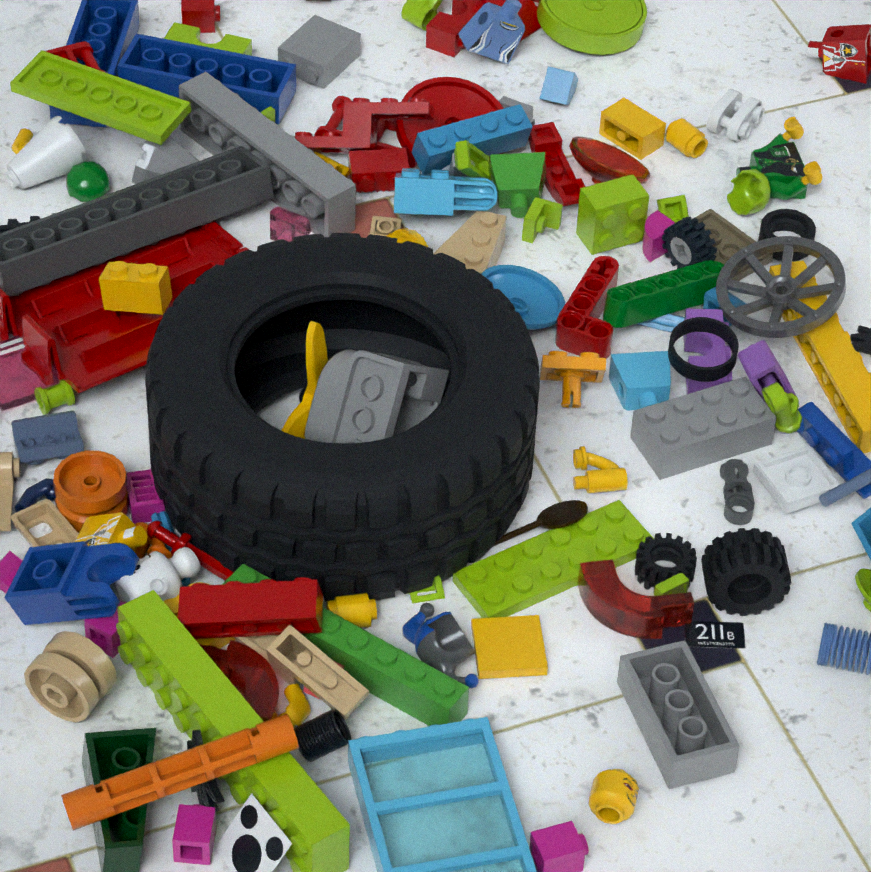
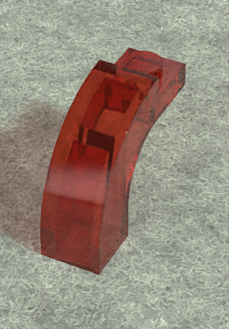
(628, 611)
(250, 676)

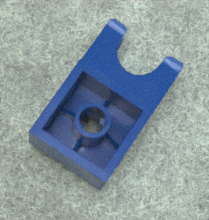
(69, 581)

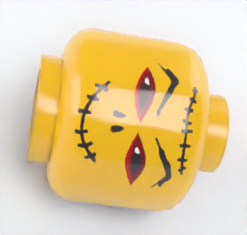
(613, 796)

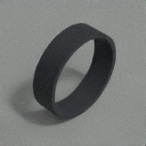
(698, 373)

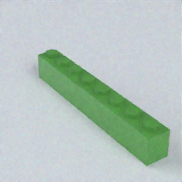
(383, 667)

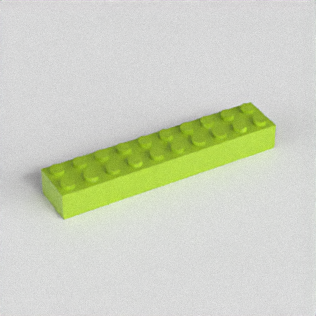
(206, 700)

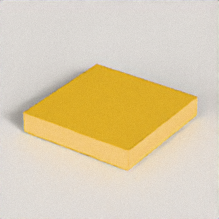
(509, 647)

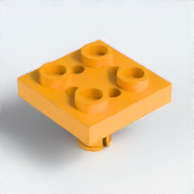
(572, 372)

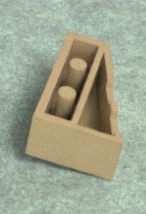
(477, 241)

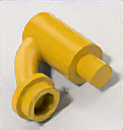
(607, 479)

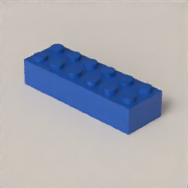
(109, 30)
(168, 63)

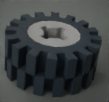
(688, 243)

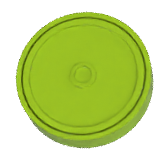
(593, 25)

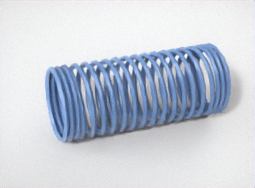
(832, 639)

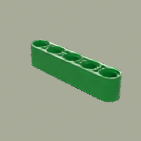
(660, 294)

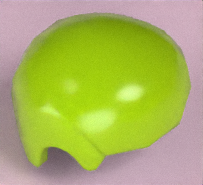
(749, 193)

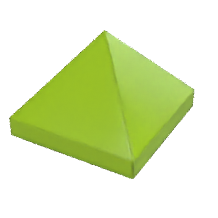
(673, 207)

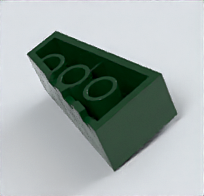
(105, 756)

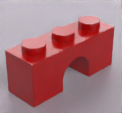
(444, 28)

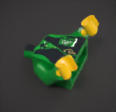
(784, 166)

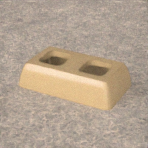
(46, 513)

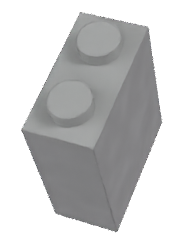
(320, 50)

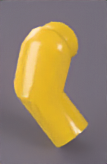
(21, 140)
(298, 705)

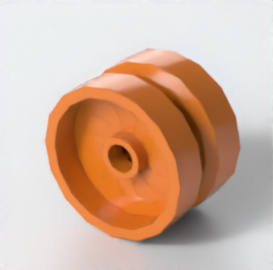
(90, 486)

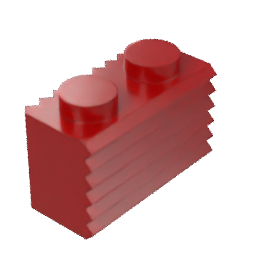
(376, 168)

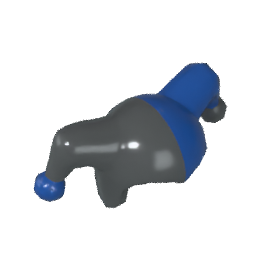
(440, 642)

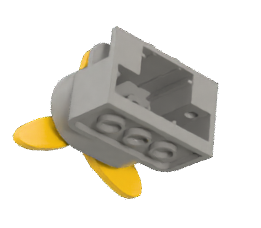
(361, 394)

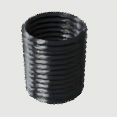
(322, 735)

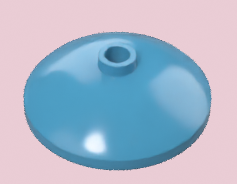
(530, 293)

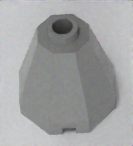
(161, 159)

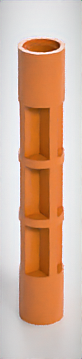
(180, 771)

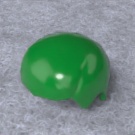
(87, 181)

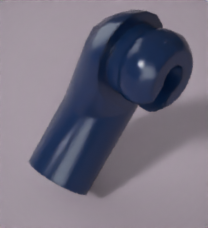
(35, 492)

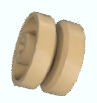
(70, 676)

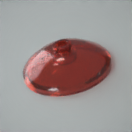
(606, 161)

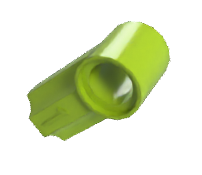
(420, 11)

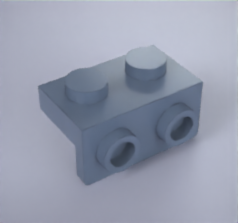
(46, 437)

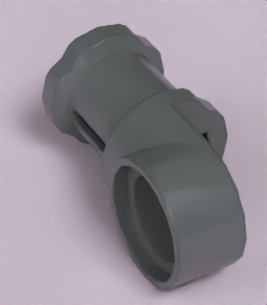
(744, 493)

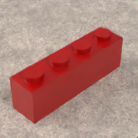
(251, 608)

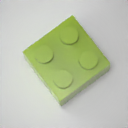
(612, 214)

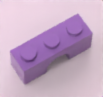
(707, 344)

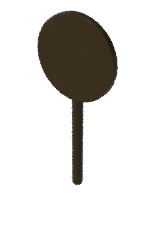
(553, 517)

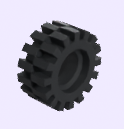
(668, 550)

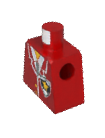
(845, 52)

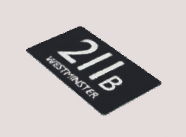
(715, 634)

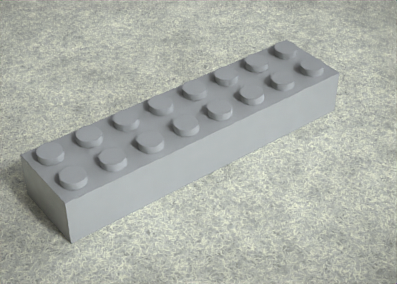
(298, 176)

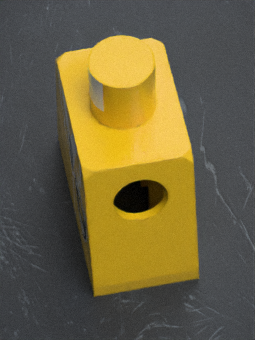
(112, 529)

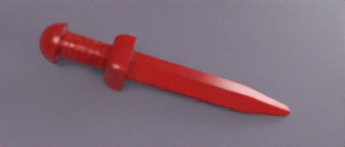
(175, 542)

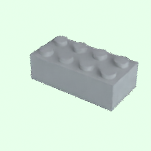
(702, 427)
(677, 714)

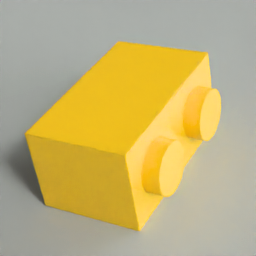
(632, 128)
(135, 287)

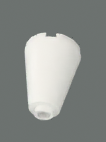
(46, 156)

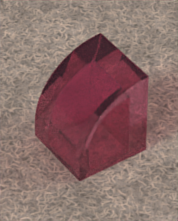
(287, 224)

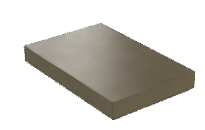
(729, 241)

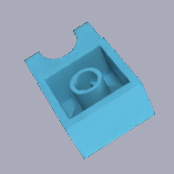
(441, 193)

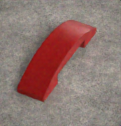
(559, 176)

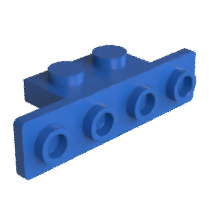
(833, 445)

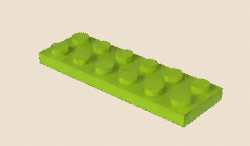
(101, 97)
(549, 561)

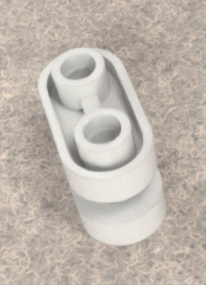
(735, 115)

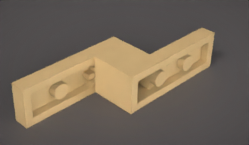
(302, 662)

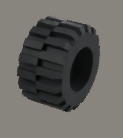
(746, 571)

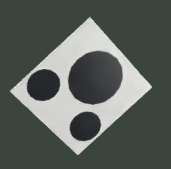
(252, 840)

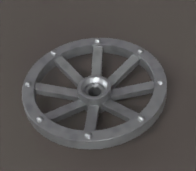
(781, 290)

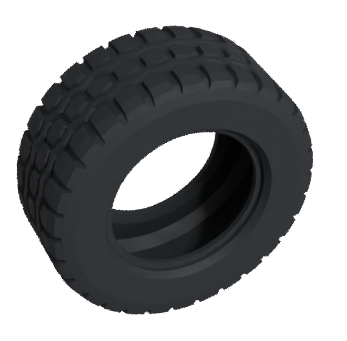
(341, 512)

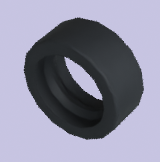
(787, 220)

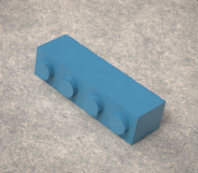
(489, 132)

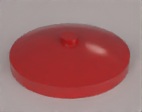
(452, 102)

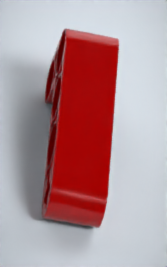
(579, 322)

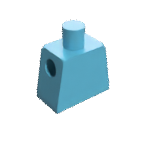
(640, 378)

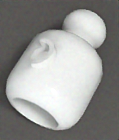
(159, 574)

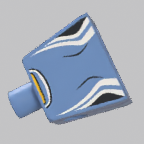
(494, 31)

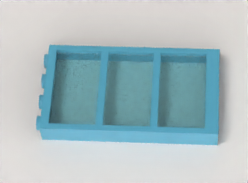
(438, 800)

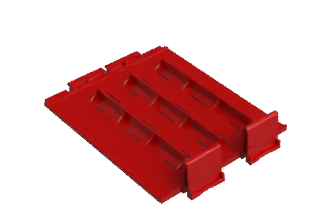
(81, 342)

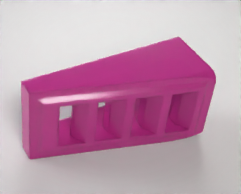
(143, 500)

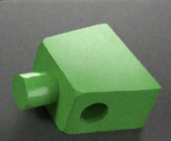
(518, 180)

